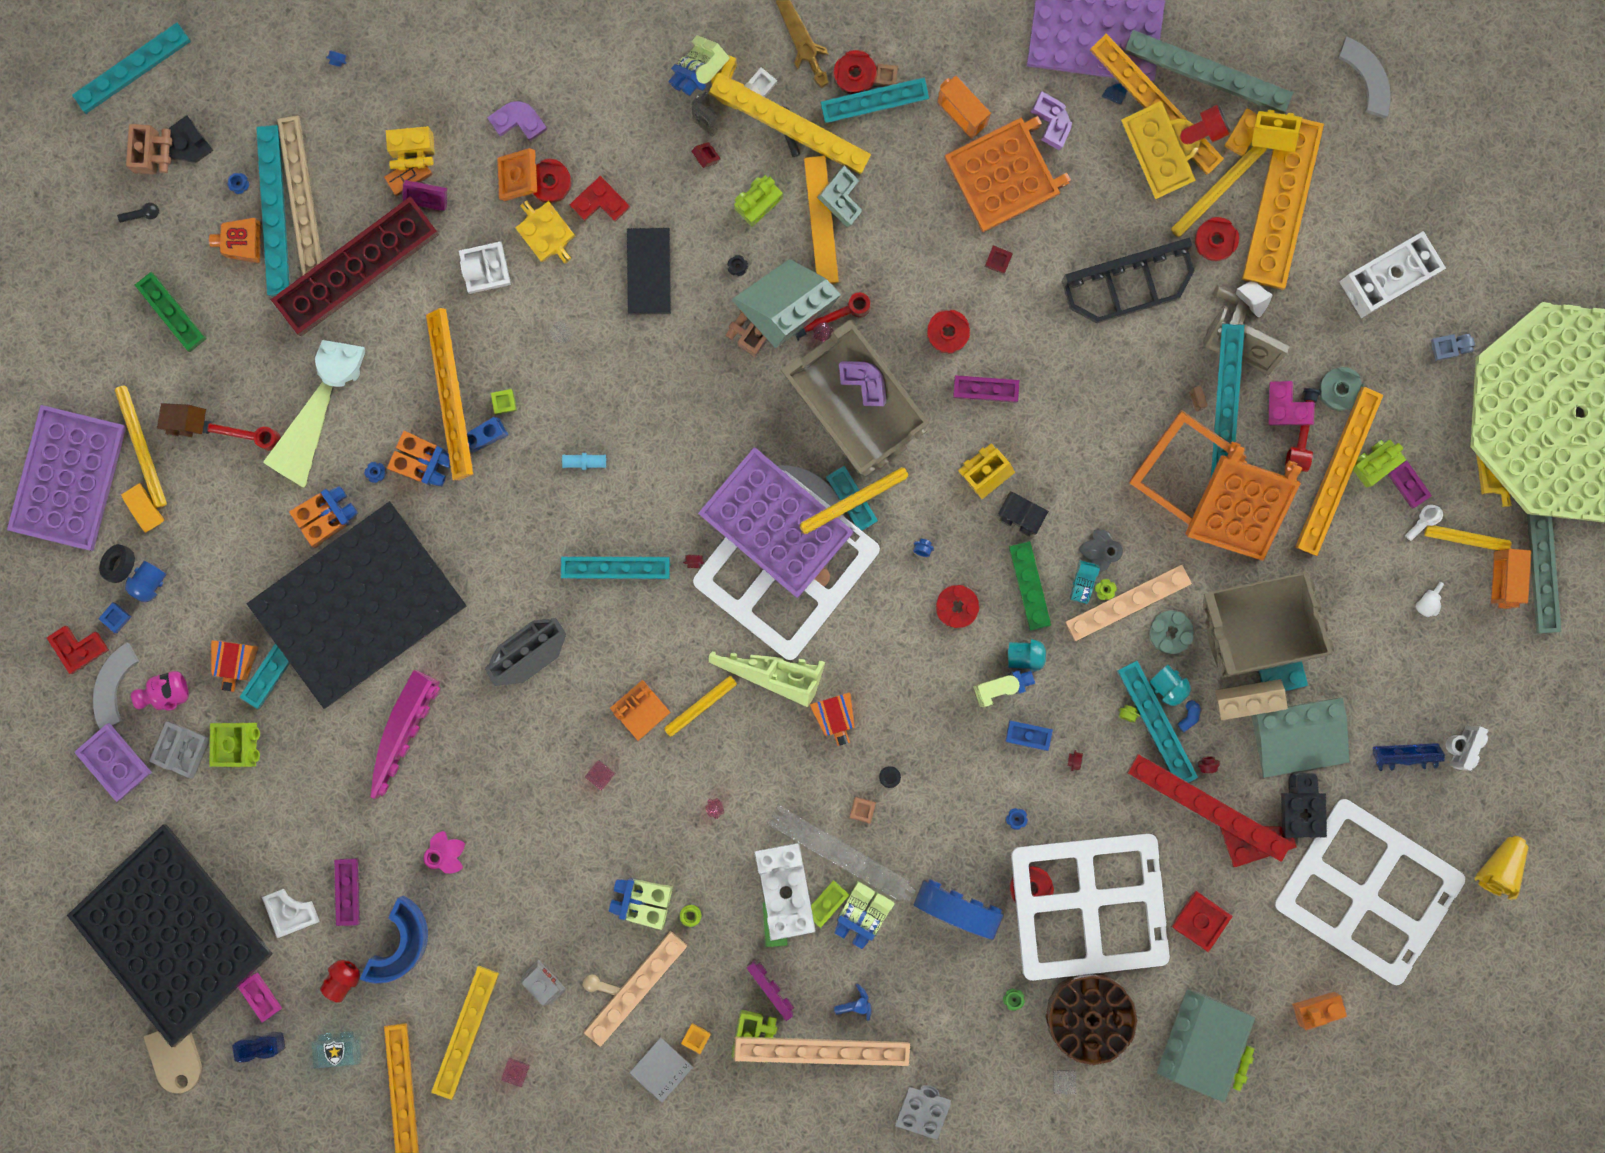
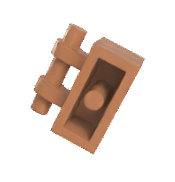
(143, 149)
(751, 339)

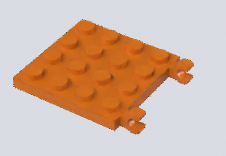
(1004, 174)
(1243, 505)

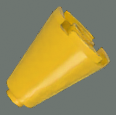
(1505, 868)

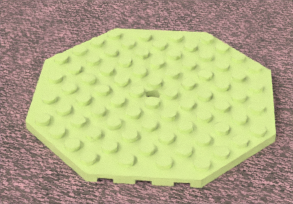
(1528, 417)

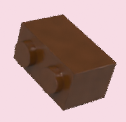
(181, 419)

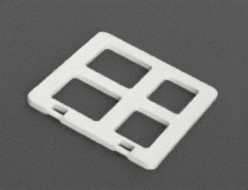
(827, 598)
(1366, 896)
(1089, 899)

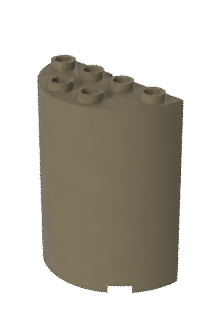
(1265, 625)

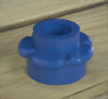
(336, 58)
(232, 183)
(379, 476)
(923, 548)
(1022, 822)

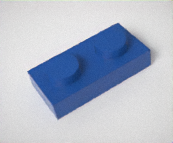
(1028, 735)

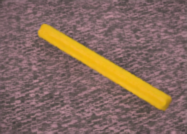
(1217, 190)
(140, 447)
(853, 500)

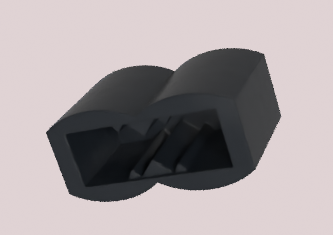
(1022, 513)

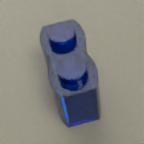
(258, 1046)

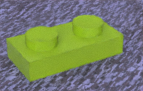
(828, 903)

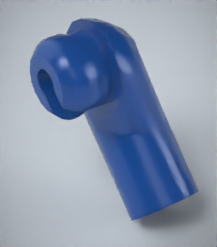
(1192, 716)

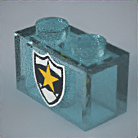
(336, 1050)

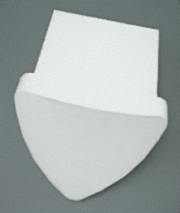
(761, 82)
(1255, 297)

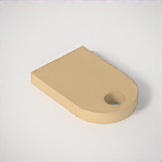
(174, 1061)

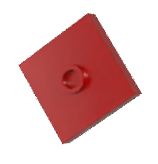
(1201, 921)

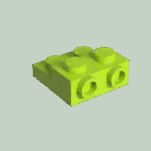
(233, 745)

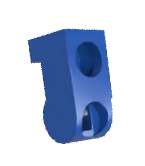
(486, 434)

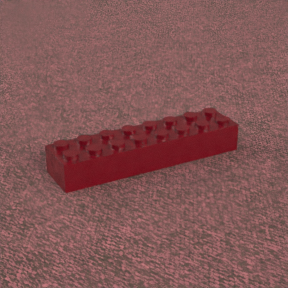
(355, 266)

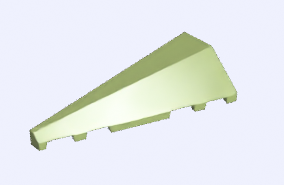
(791, 680)

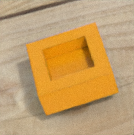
(696, 1038)

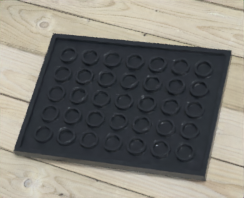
(356, 605)
(169, 935)

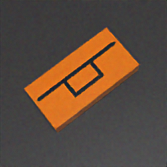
(396, 178)

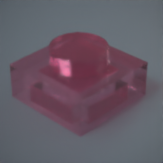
(600, 775)
(515, 1072)

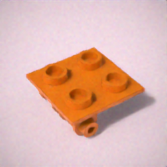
(640, 710)

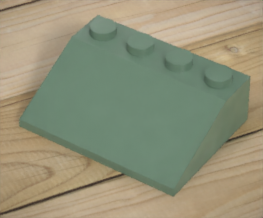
(786, 301)
(1302, 737)
(1205, 1045)

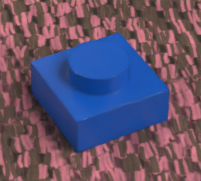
(114, 617)

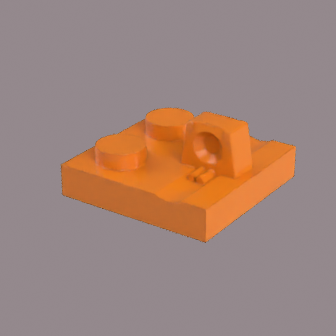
(517, 174)

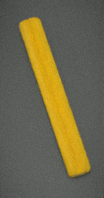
(1467, 538)
(700, 706)

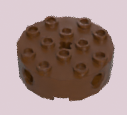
(1107, 1033)

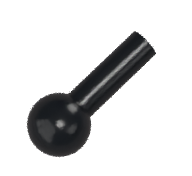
(149, 211)

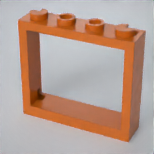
(1160, 447)

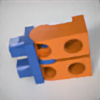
(425, 465)
(323, 516)

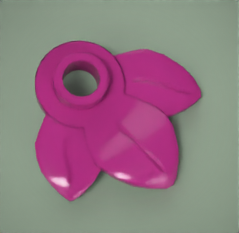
(447, 851)

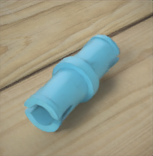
(584, 461)

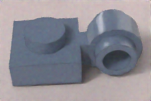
(1448, 347)

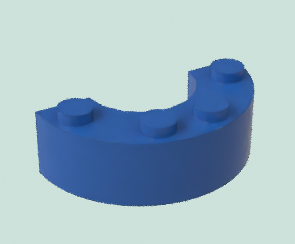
(957, 911)
(411, 948)

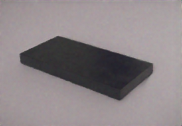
(648, 271)

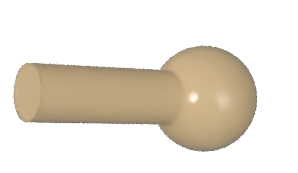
(592, 983)

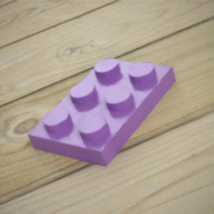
(113, 762)

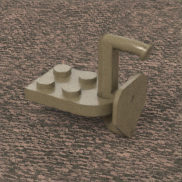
(1258, 349)

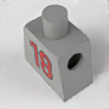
(542, 983)

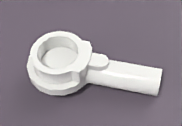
(1429, 516)

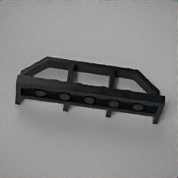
(1118, 266)

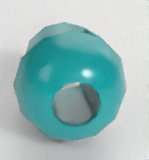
(1027, 655)
(1171, 686)

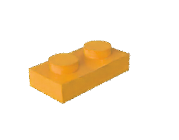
(1243, 133)

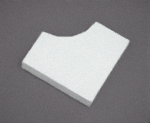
(288, 914)

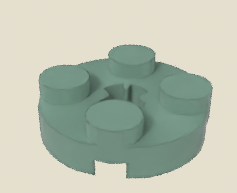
(1335, 378)
(1159, 627)

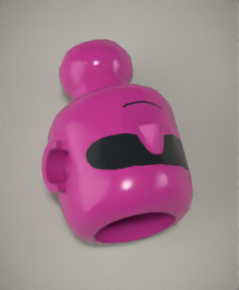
(162, 692)

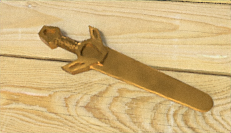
(805, 46)

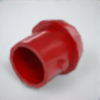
(341, 978)

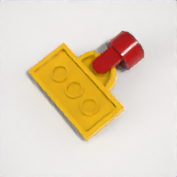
(1167, 145)

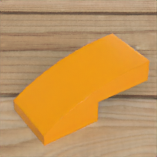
(142, 508)

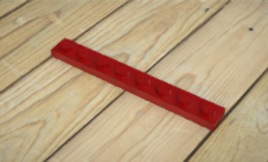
(1209, 808)

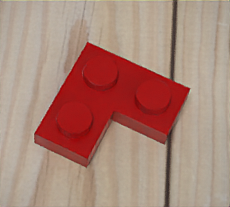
(599, 195)
(73, 653)

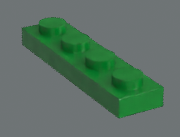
(170, 311)
(1029, 585)

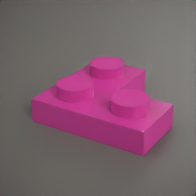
(1283, 409)

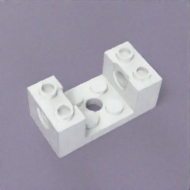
(1374, 284)
(782, 868)

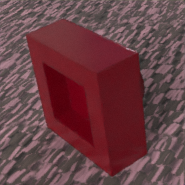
(705, 155)
(998, 259)

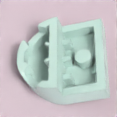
(338, 362)

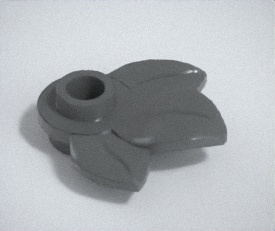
(1098, 549)

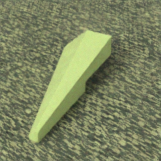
(297, 446)

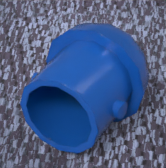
(145, 582)

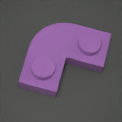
(1054, 113)
(517, 114)
(868, 377)

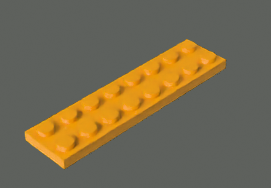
(1282, 209)

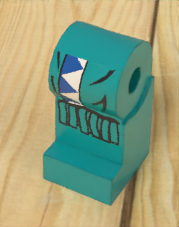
(1084, 581)

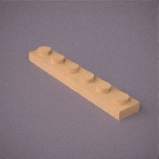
(1128, 602)
(635, 988)

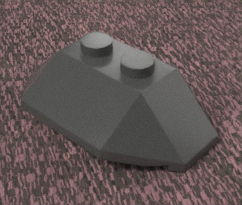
(526, 652)

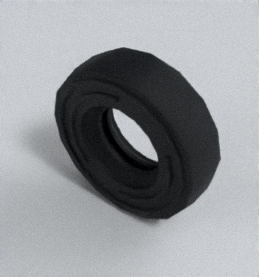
(124, 568)

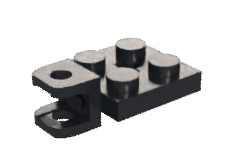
(1303, 795)

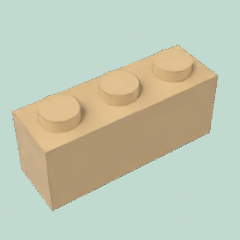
(1251, 699)

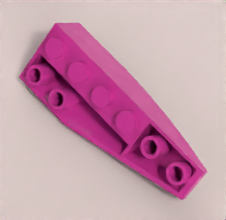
(401, 726)

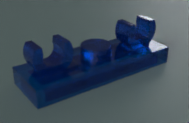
(1408, 755)

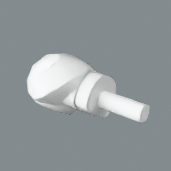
(1430, 602)

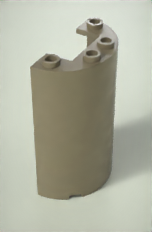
(862, 432)

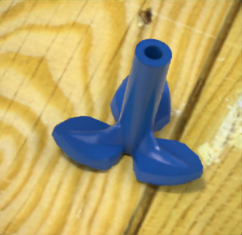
(860, 1006)

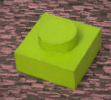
(503, 401)

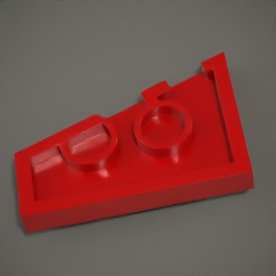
(1242, 852)

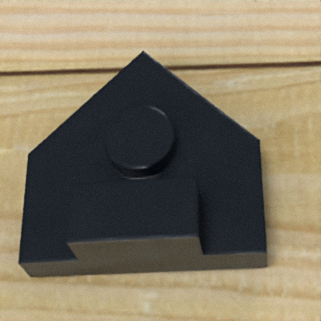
(187, 142)

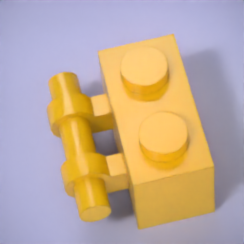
(1276, 130)
(408, 143)
(986, 470)

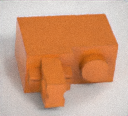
(1319, 1010)

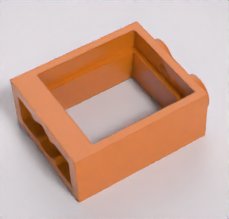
(963, 106)
(1511, 578)

